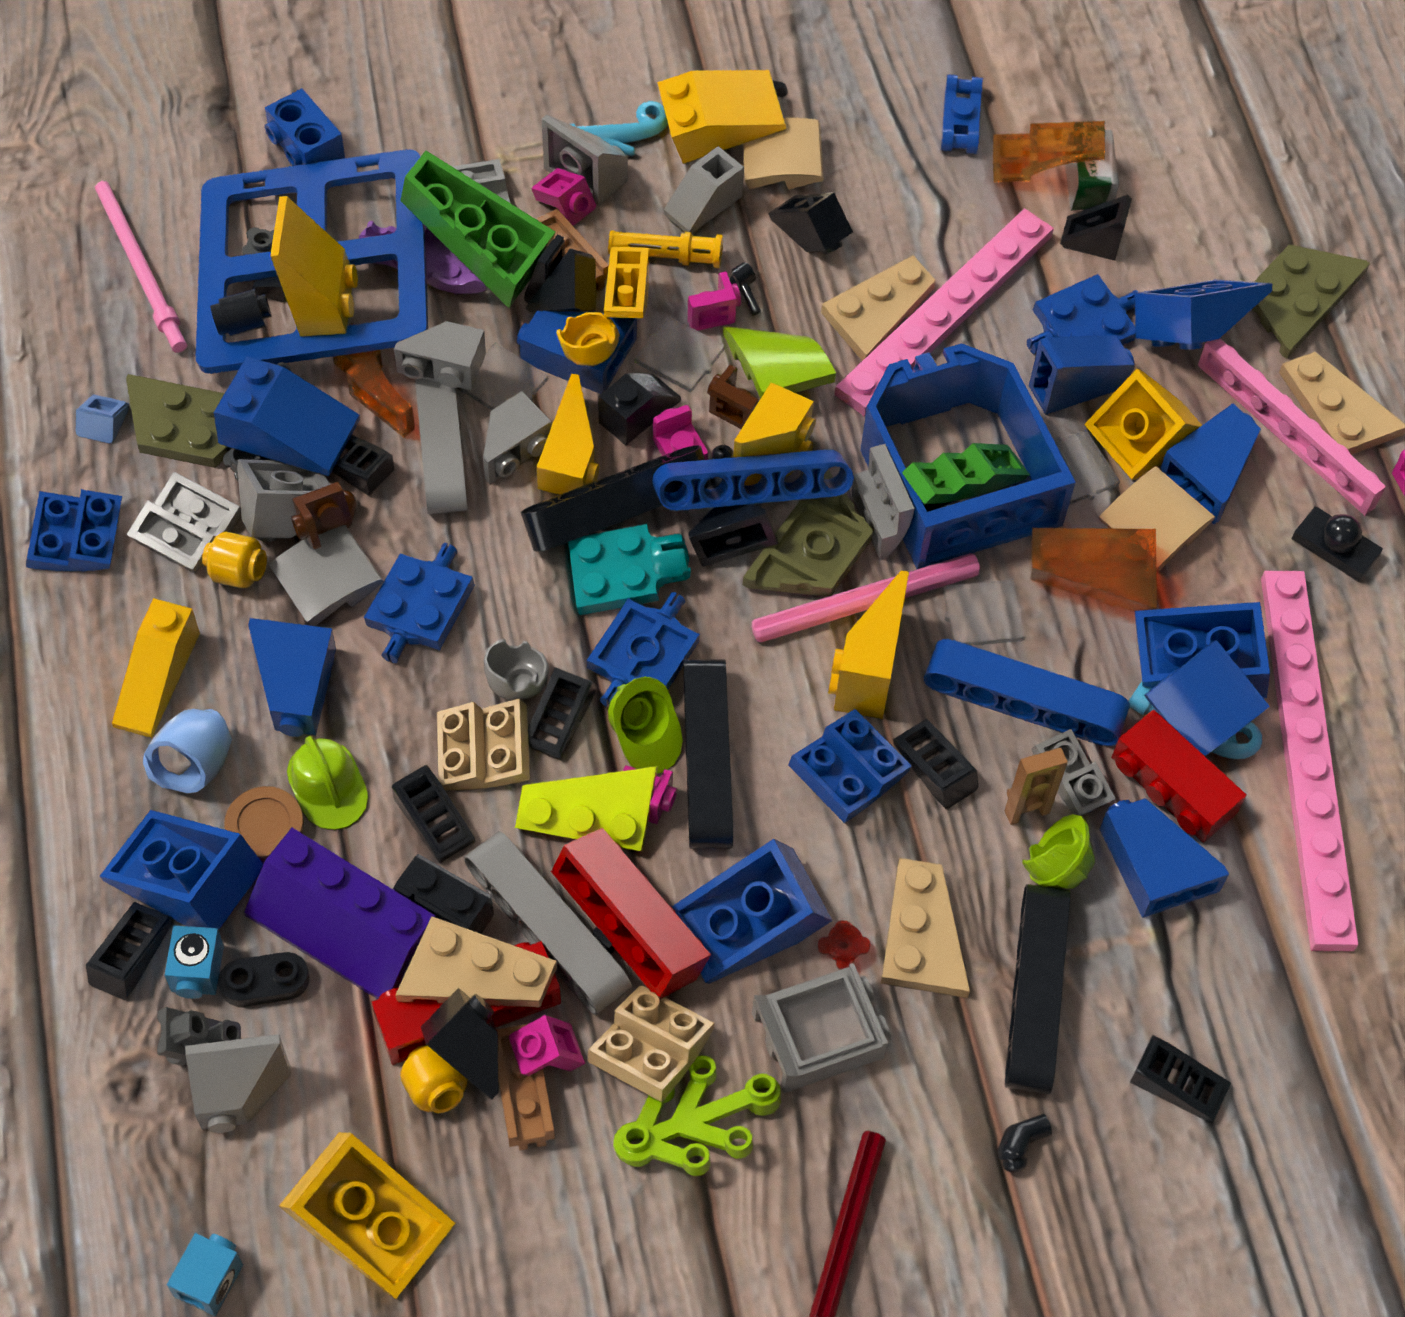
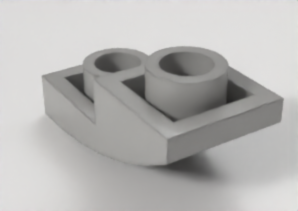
(1083, 783)

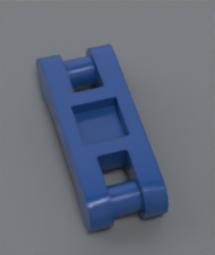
(961, 115)

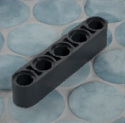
(601, 502)
(707, 754)
(1037, 989)

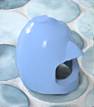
(199, 737)

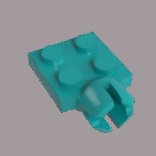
(624, 566)

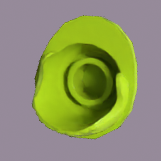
(1062, 855)

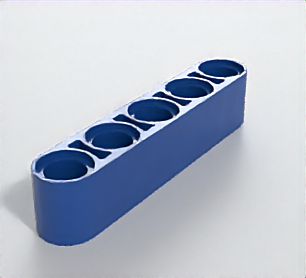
(768, 489)
(1026, 692)

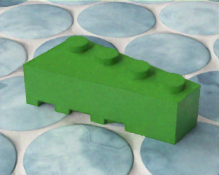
(476, 225)

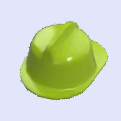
(646, 724)
(327, 784)

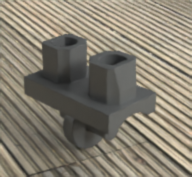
(190, 1028)

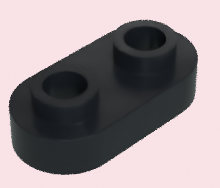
(263, 980)

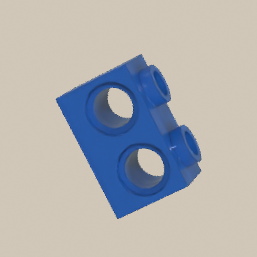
(303, 130)

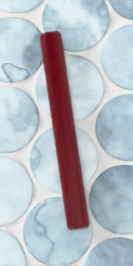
(848, 1225)

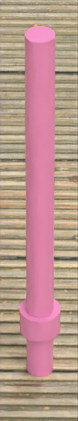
(163, 315)

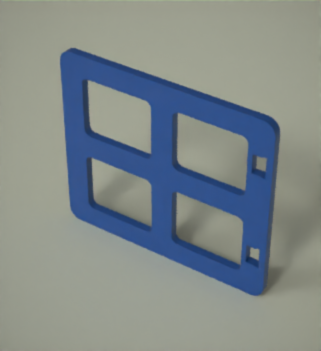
(311, 185)

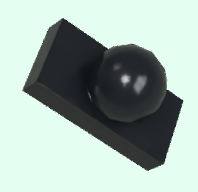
(1338, 542)

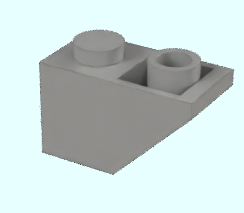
(706, 190)
(443, 354)
(513, 436)

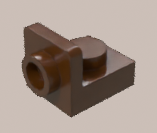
(729, 402)
(320, 512)

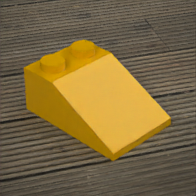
(719, 109)
(312, 272)
(865, 665)
(367, 1213)

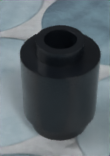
(241, 313)

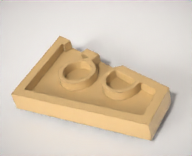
(876, 306)
(1339, 404)
(922, 933)
(476, 964)

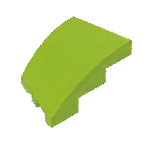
(780, 358)

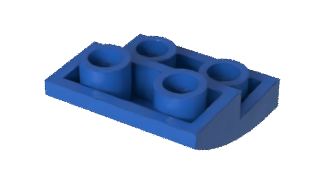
(74, 531)
(1207, 699)
(849, 765)

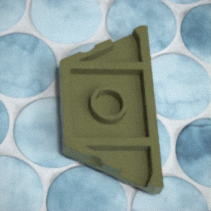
(1304, 292)
(175, 421)
(814, 548)

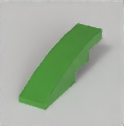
(965, 474)

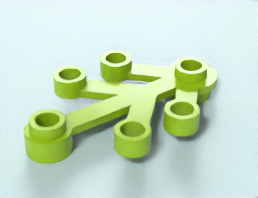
(693, 1121)

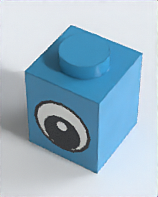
(194, 961)
(206, 1273)

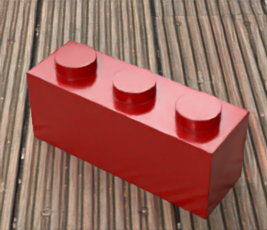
(1178, 776)

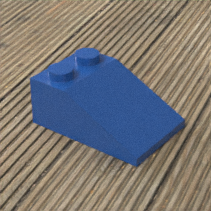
(1195, 311)
(283, 418)
(1176, 635)
(184, 869)
(753, 910)

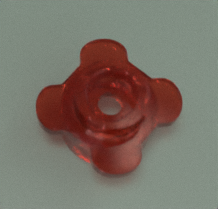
(848, 933)

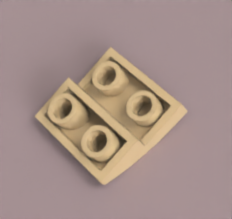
(785, 156)
(1159, 505)
(483, 745)
(651, 1043)

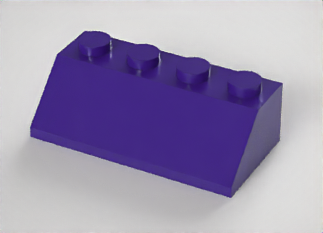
(337, 914)

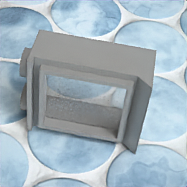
(822, 1027)

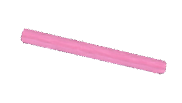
(861, 598)

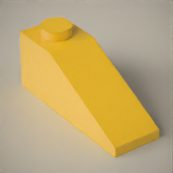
(627, 283)
(569, 449)
(155, 666)

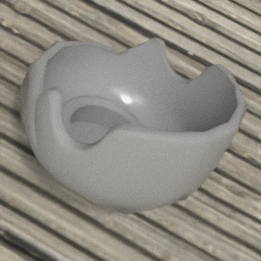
(515, 670)

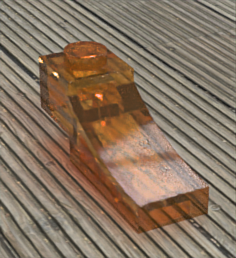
(1045, 147)
(374, 391)

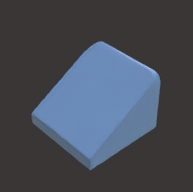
(100, 418)

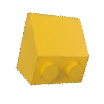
(776, 426)

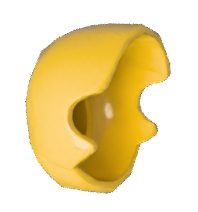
(588, 338)

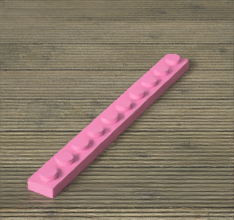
(1308, 763)

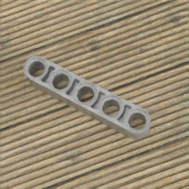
(441, 447)
(546, 918)

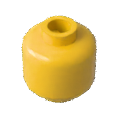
(234, 560)
(432, 1081)

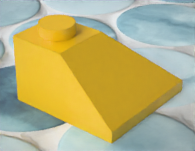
(1141, 424)

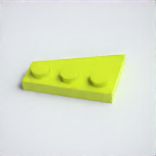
(584, 804)

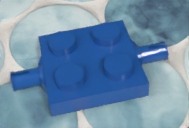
(1085, 311)
(419, 602)
(643, 644)

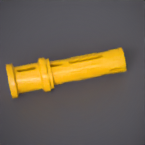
(686, 242)

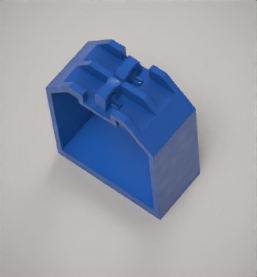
(993, 517)

